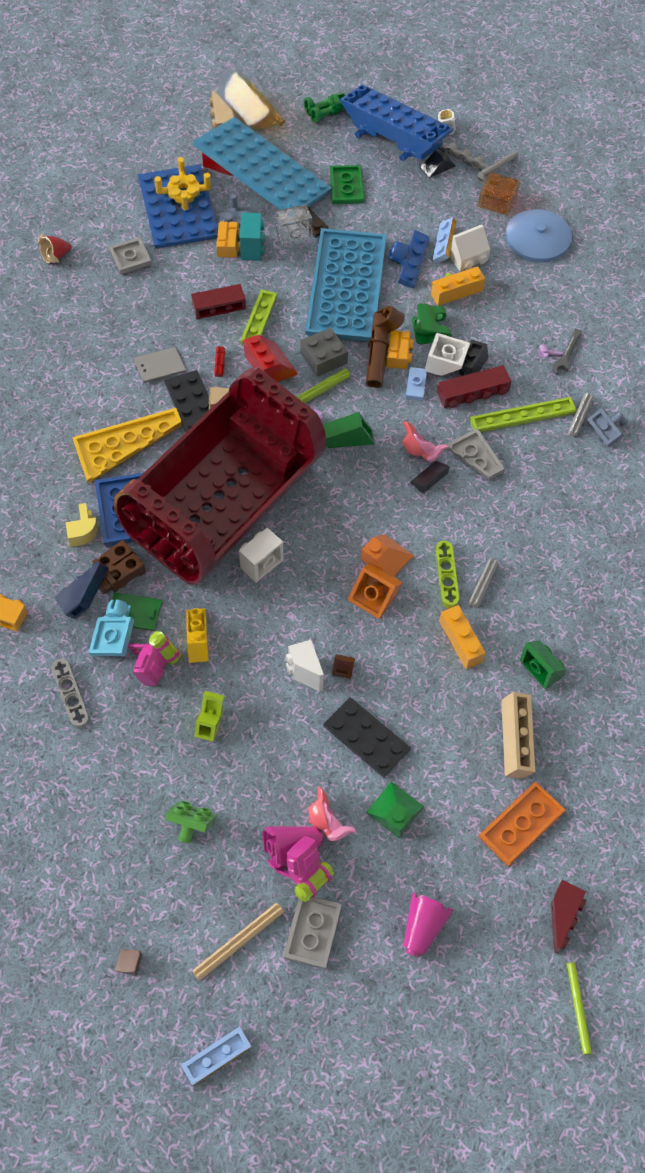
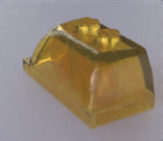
(251, 104)

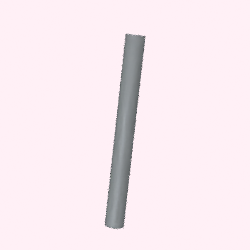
(497, 165)

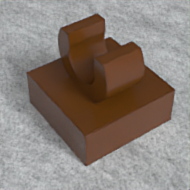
(343, 666)

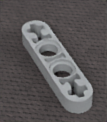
(70, 693)

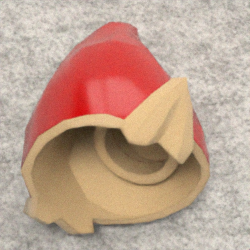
(53, 248)

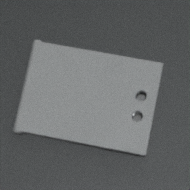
(159, 364)

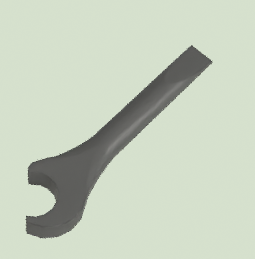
(563, 361)

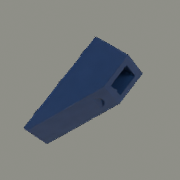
(81, 592)

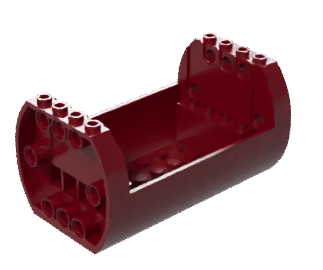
(249, 428)

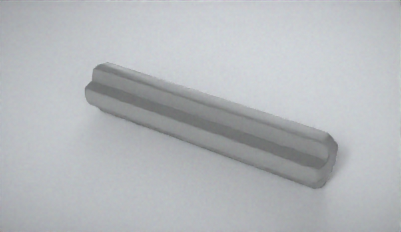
(580, 414)
(483, 583)

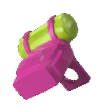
(153, 658)
(306, 868)

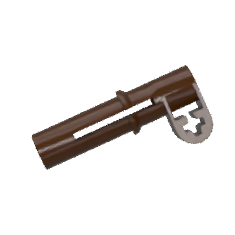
(383, 322)

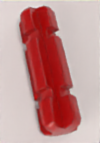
(219, 361)

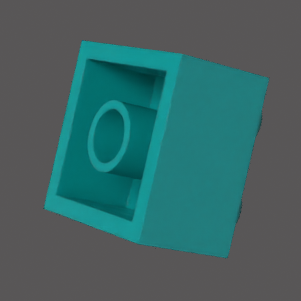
(252, 236)

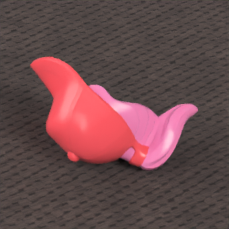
(417, 446)
(323, 818)

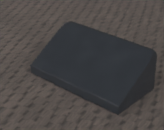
(430, 476)

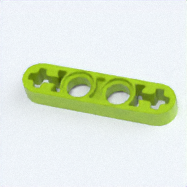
(447, 574)

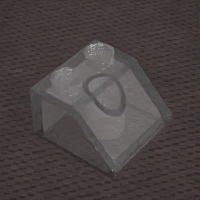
(293, 226)

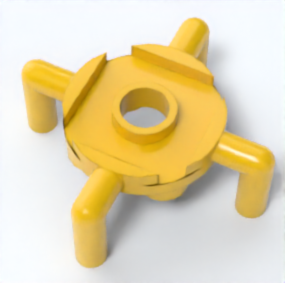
(183, 181)

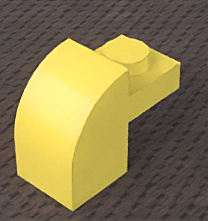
(83, 530)

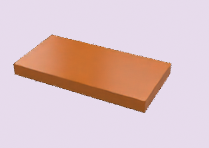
(522, 823)

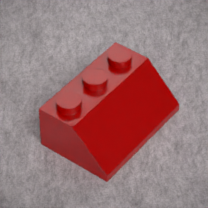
(268, 357)

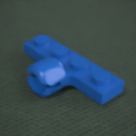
(409, 257)

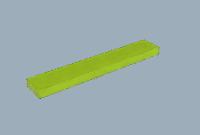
(523, 414)

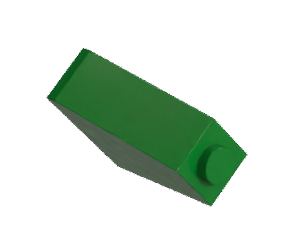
(348, 432)

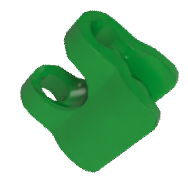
(426, 325)

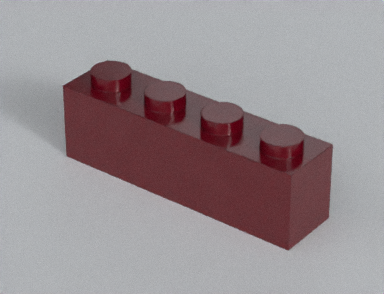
(473, 387)

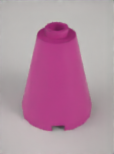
(281, 839)
(424, 923)

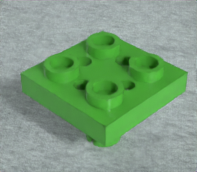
(190, 819)

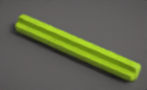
(324, 385)

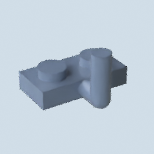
(235, 215)
(606, 427)

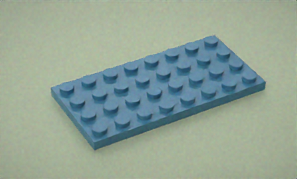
(261, 165)
(346, 283)

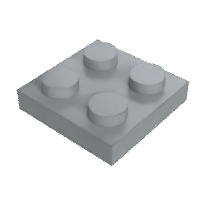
(130, 255)

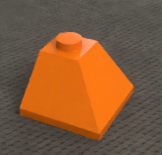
(385, 554)

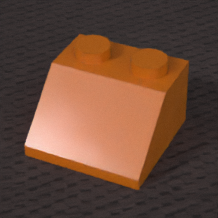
(374, 590)

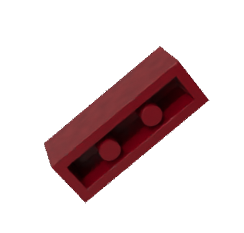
(218, 301)

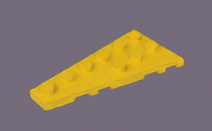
(113, 445)

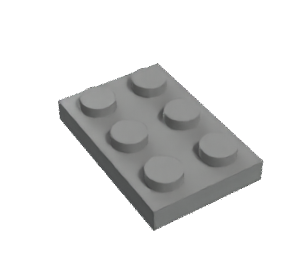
(312, 932)

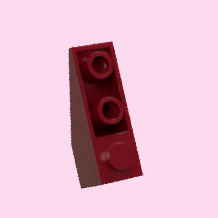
(564, 907)

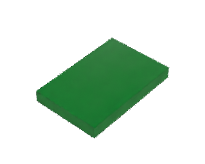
(347, 184)

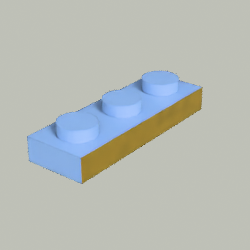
(444, 240)
(216, 1056)

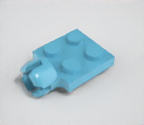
(112, 631)

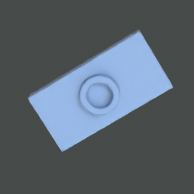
(416, 383)

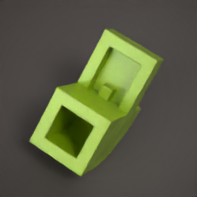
(210, 716)

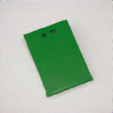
(141, 610)

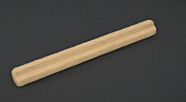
(237, 941)

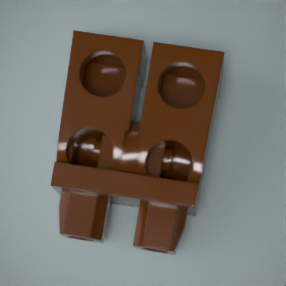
(122, 567)

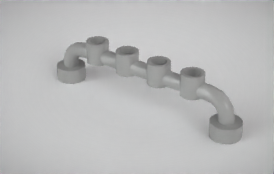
(465, 156)

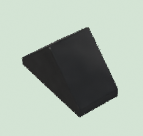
(436, 164)

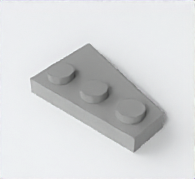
(477, 453)

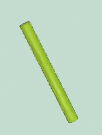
(579, 1009)

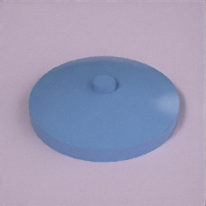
(538, 235)

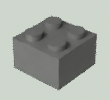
(324, 352)

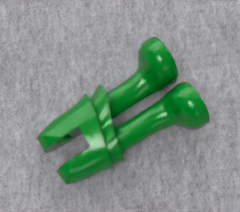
(331, 105)

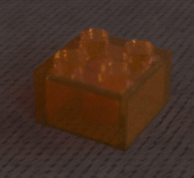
(498, 193)

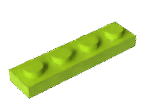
(260, 314)

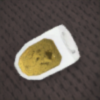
(447, 117)

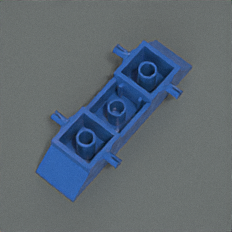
(381, 115)

